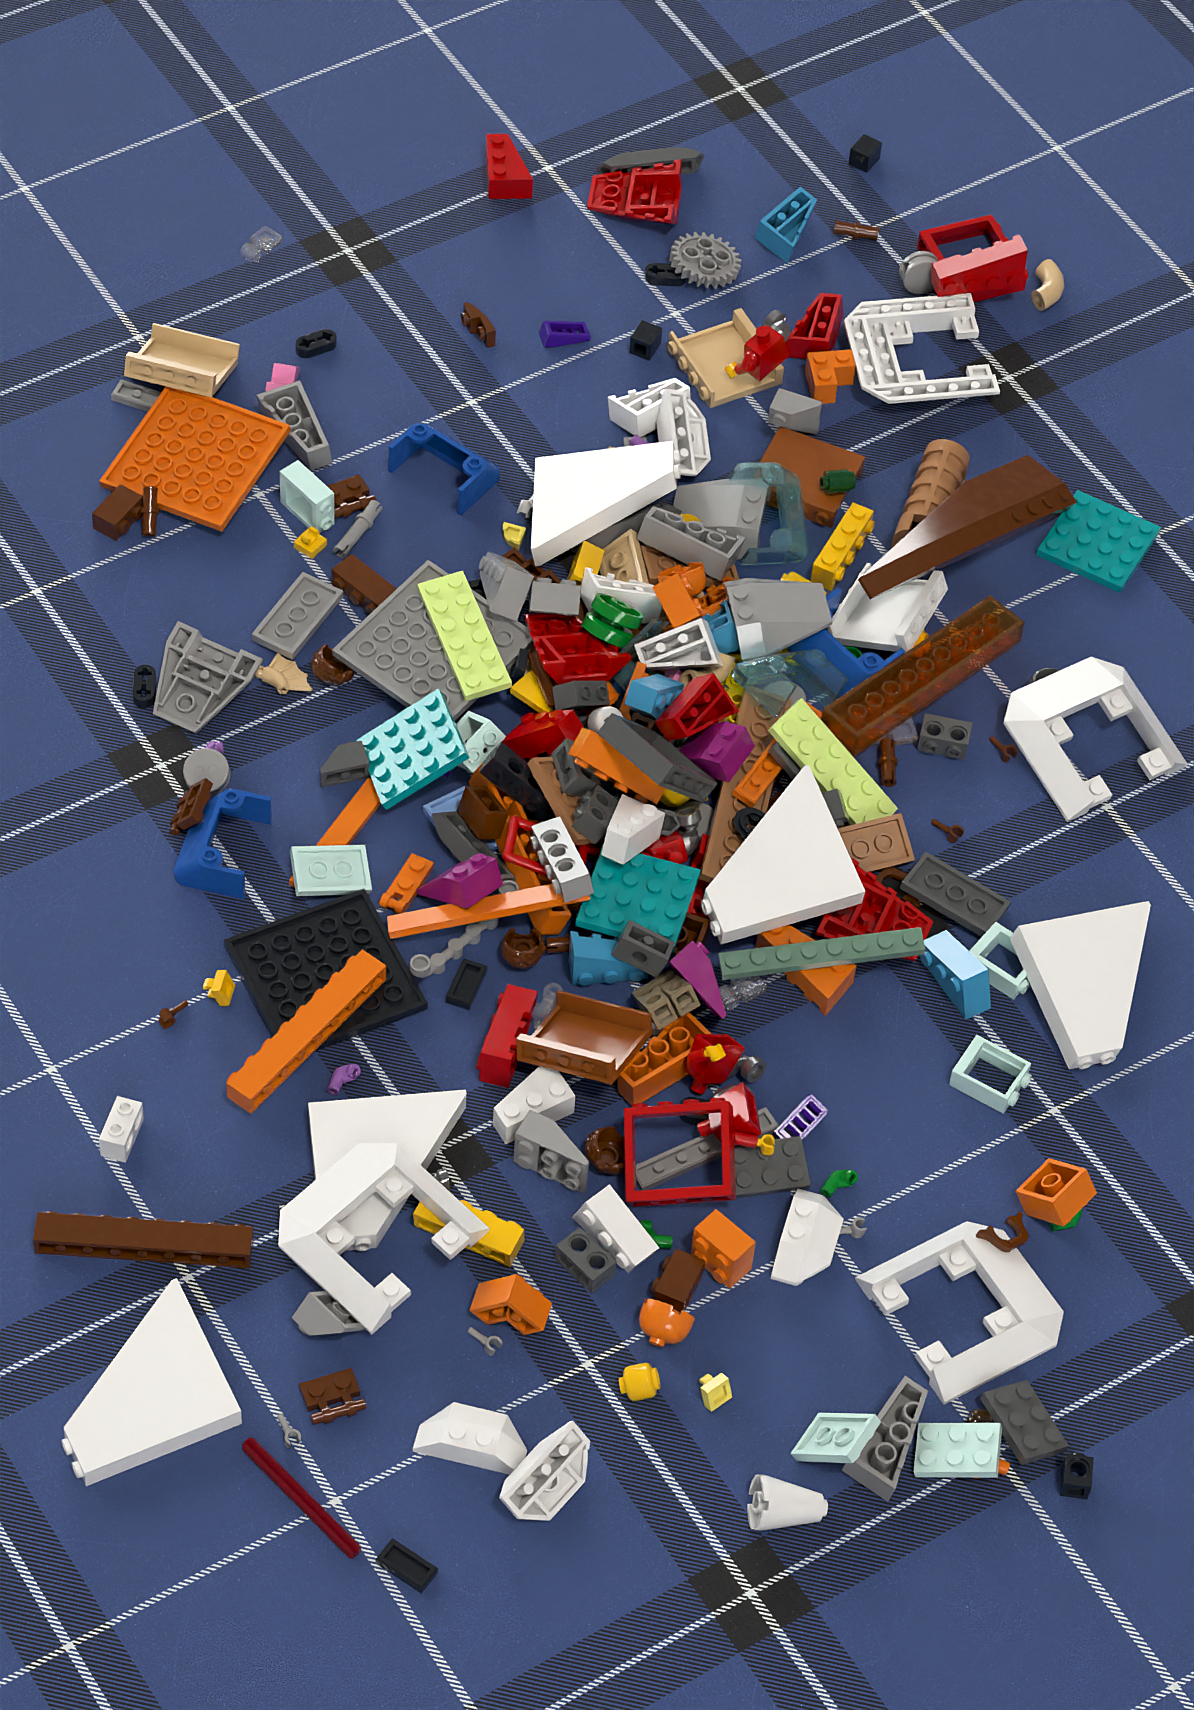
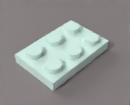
(330, 870)
(836, 1437)
(958, 1450)

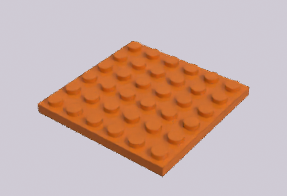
(197, 455)

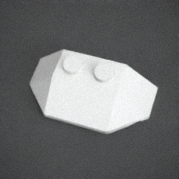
(685, 425)
(807, 1238)
(472, 1438)
(548, 1475)

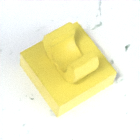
(715, 1391)

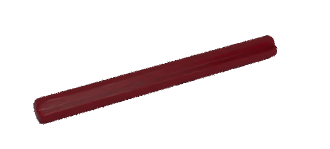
(301, 1498)

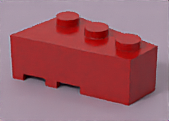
(506, 170)
(818, 327)
(696, 708)
(543, 732)

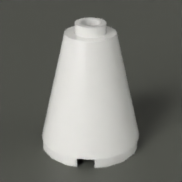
(782, 1504)

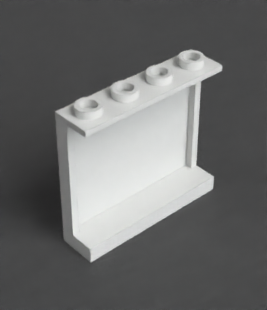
(890, 619)

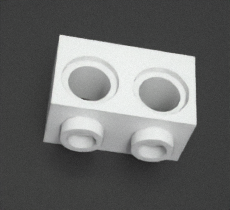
(121, 1129)

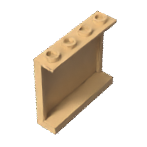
(713, 349)
(183, 360)

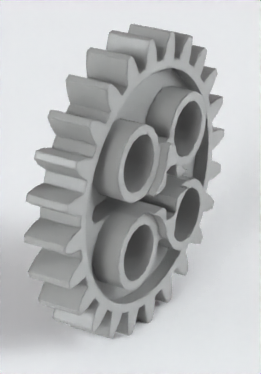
(705, 260)

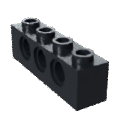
(515, 778)

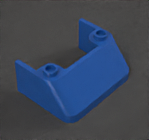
(481, 471)
(854, 669)
(199, 863)

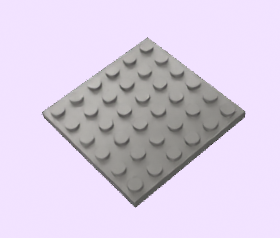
(403, 653)

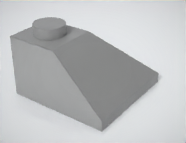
(795, 412)
(323, 1315)

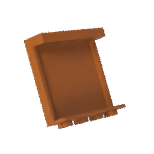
(809, 460)
(586, 1038)

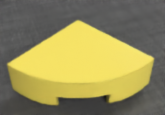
(513, 534)

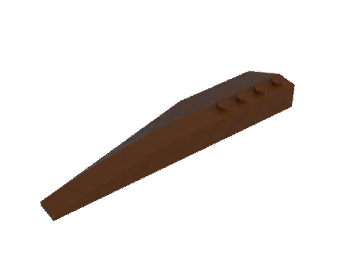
(971, 520)

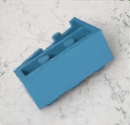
(786, 223)
(722, 629)
(652, 695)
(592, 962)
(958, 973)

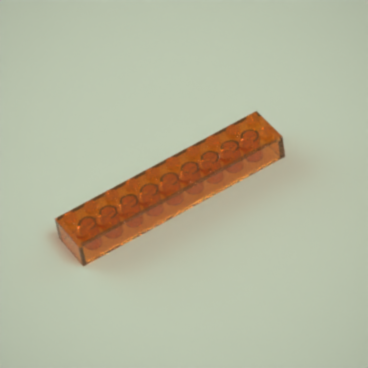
(922, 675)

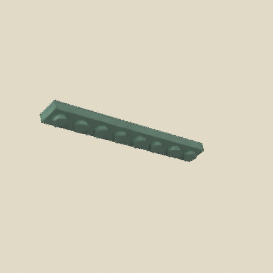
(821, 953)

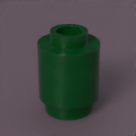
(837, 481)

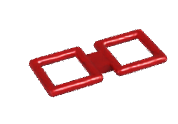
(509, 856)

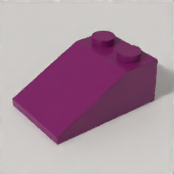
(719, 749)
(465, 882)
(697, 970)

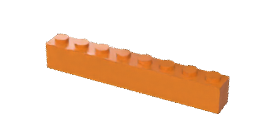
(548, 920)
(305, 1031)

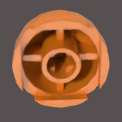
(694, 573)
(664, 1323)

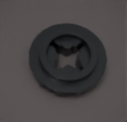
(744, 817)

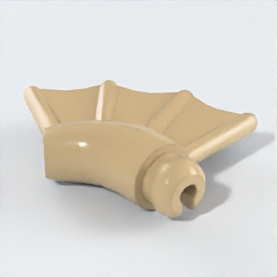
(283, 675)

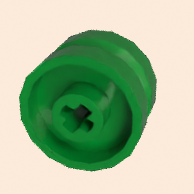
(612, 620)

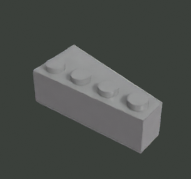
(292, 406)
(690, 541)
(504, 585)
(886, 1451)

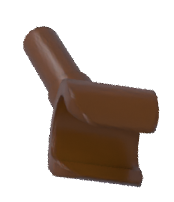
(1010, 749)
(955, 829)
(167, 1016)

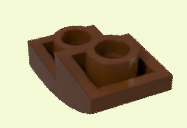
(478, 323)

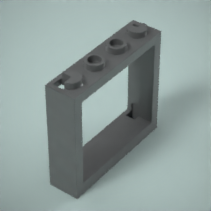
(657, 758)

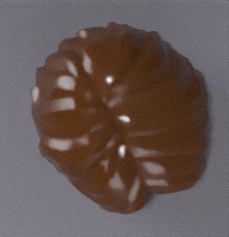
(329, 668)
(522, 950)
(606, 1150)

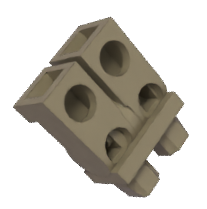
(663, 993)

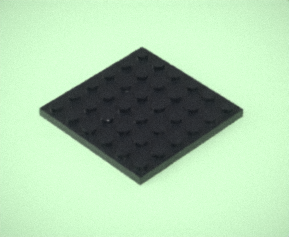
(301, 952)

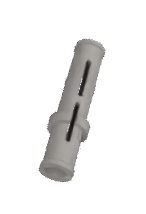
(362, 523)

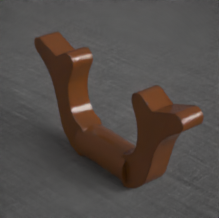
(893, 872)
(1006, 1245)

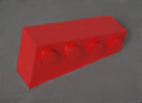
(981, 270)
(499, 1052)

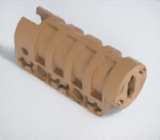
(938, 476)

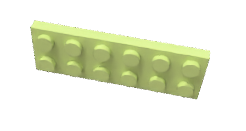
(464, 636)
(833, 767)

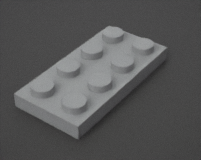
(297, 615)

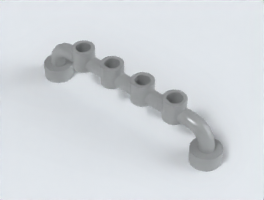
(423, 966)

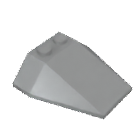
(727, 506)
(775, 613)
(199, 678)

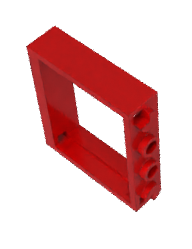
(931, 238)
(684, 1195)

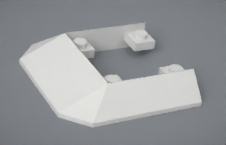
(883, 323)
(1038, 728)
(316, 1239)
(1020, 1329)

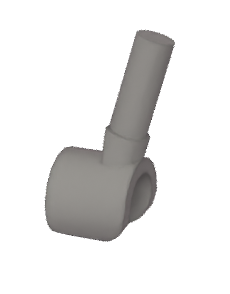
(853, 1230)
(486, 1341)
(288, 1431)

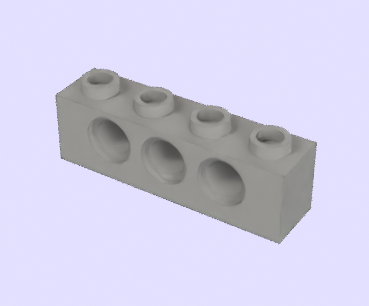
(561, 860)

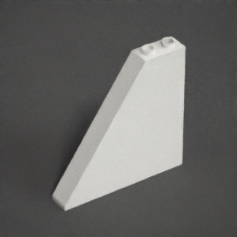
(595, 489)
(784, 869)
(1085, 977)
(412, 1121)
(152, 1396)

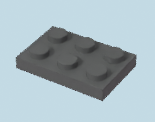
(771, 1174)
(1024, 1422)

